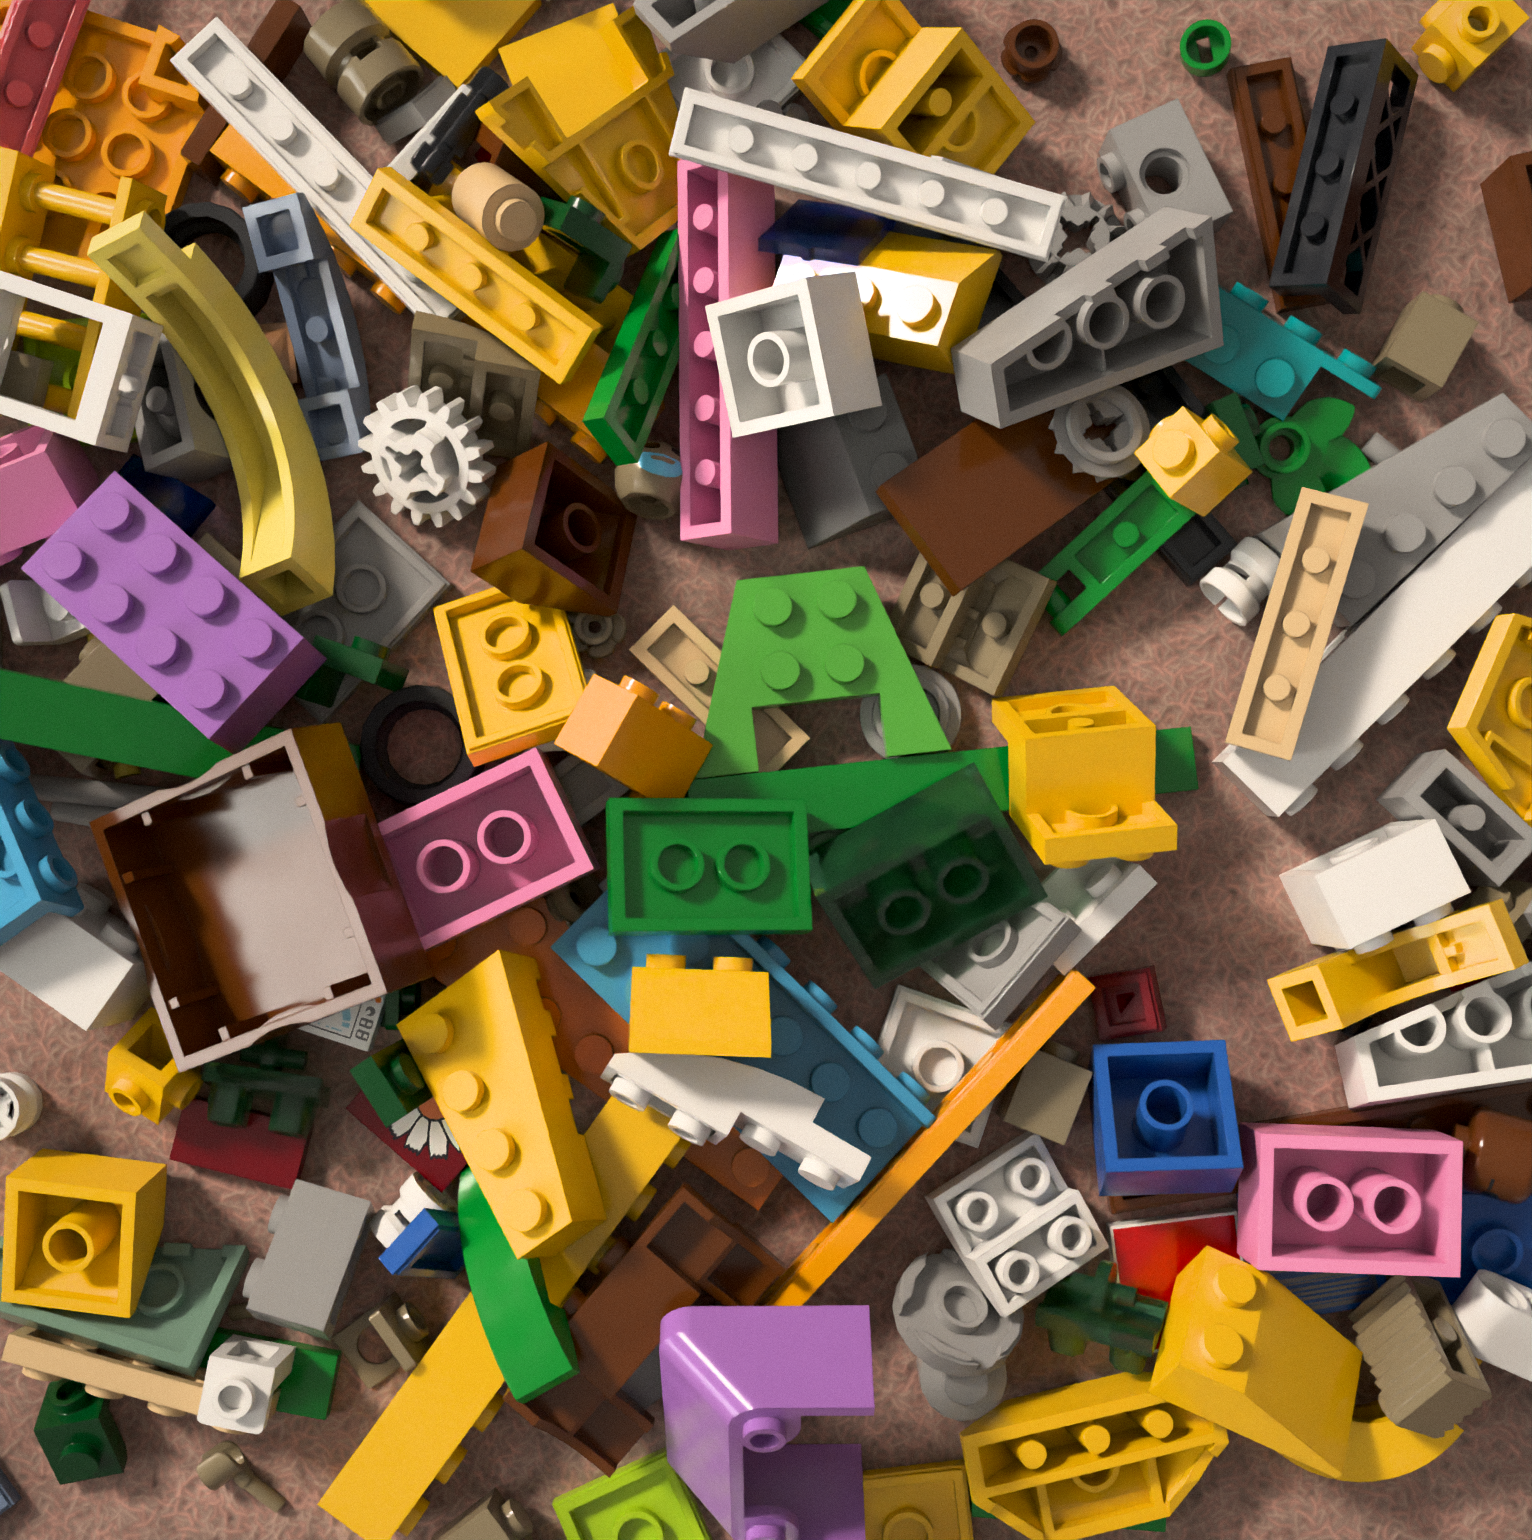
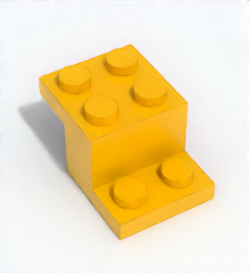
(912, 87)
(1083, 776)

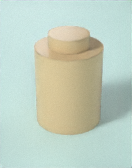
(498, 206)

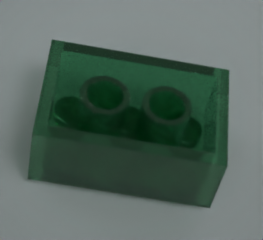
(923, 876)

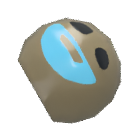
(653, 483)

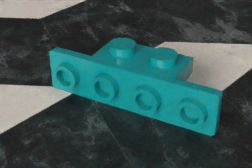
(1271, 359)

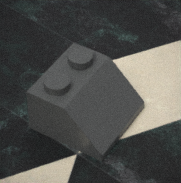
(840, 463)

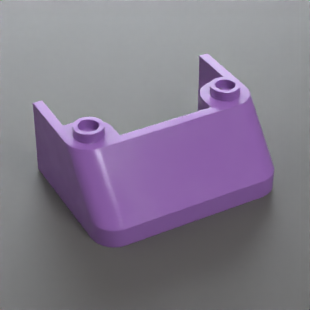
(738, 1395)

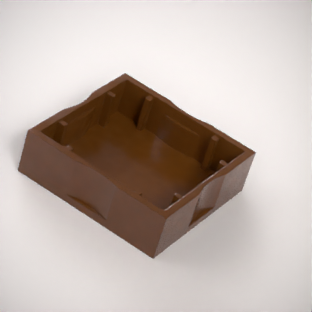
(261, 895)

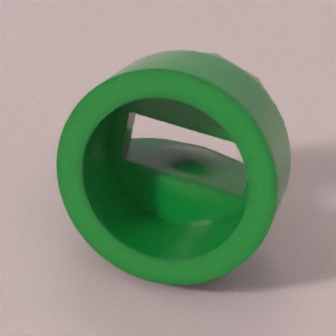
(1219, 44)

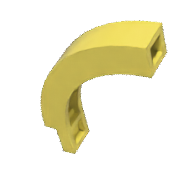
(270, 446)

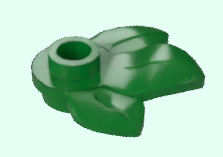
(1318, 451)

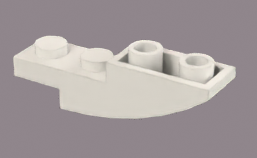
(713, 1094)

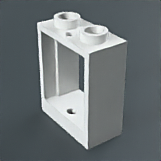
(116, 372)

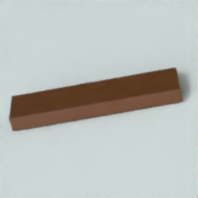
(1271, 142)

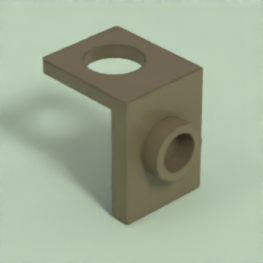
(401, 1330)

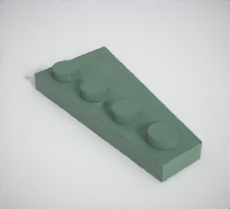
(174, 1316)

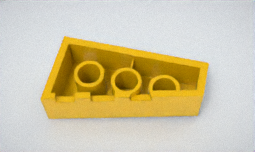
(507, 1103)

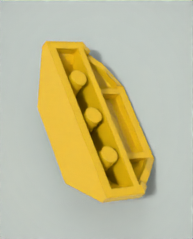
(1087, 1457)

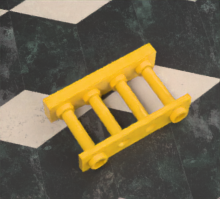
(24, 201)
(508, 293)

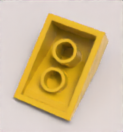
(1257, 1361)

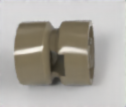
(358, 56)

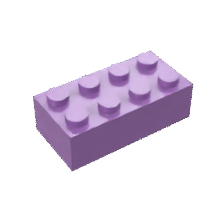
(174, 614)

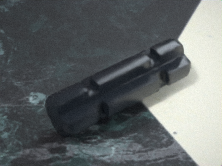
(456, 127)

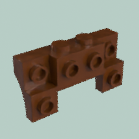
(620, 1319)

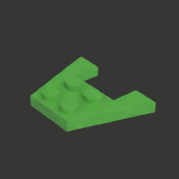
(808, 644)

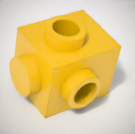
(1464, 37)
(1194, 460)
(144, 1073)

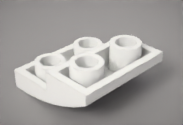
(1016, 1223)

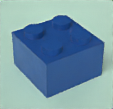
(1163, 1118)

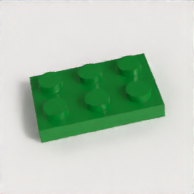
(707, 866)

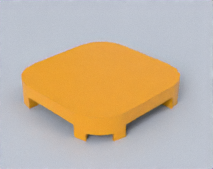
(114, 117)

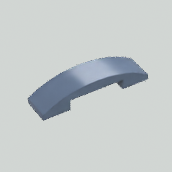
(318, 319)

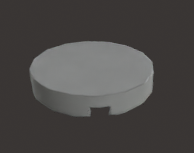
(951, 1319)

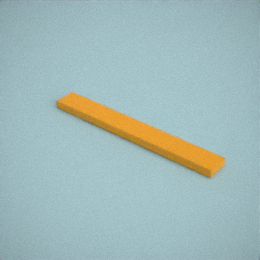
(928, 1144)

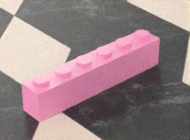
(726, 480)

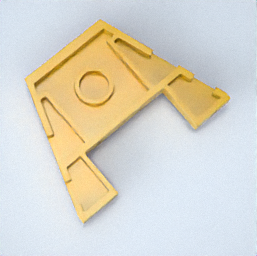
(616, 158)
(1496, 713)

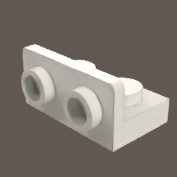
(1095, 900)

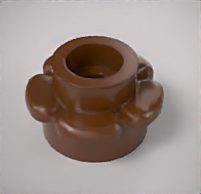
(1031, 35)

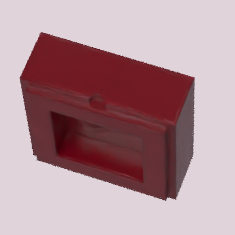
(1127, 1003)

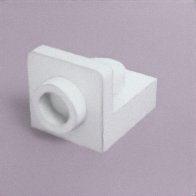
(36, 616)
(242, 1383)

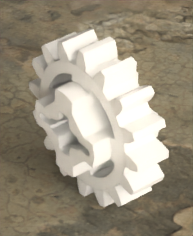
(429, 458)

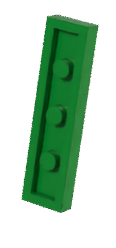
(640, 359)

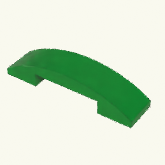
(512, 1301)

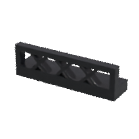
(1342, 173)

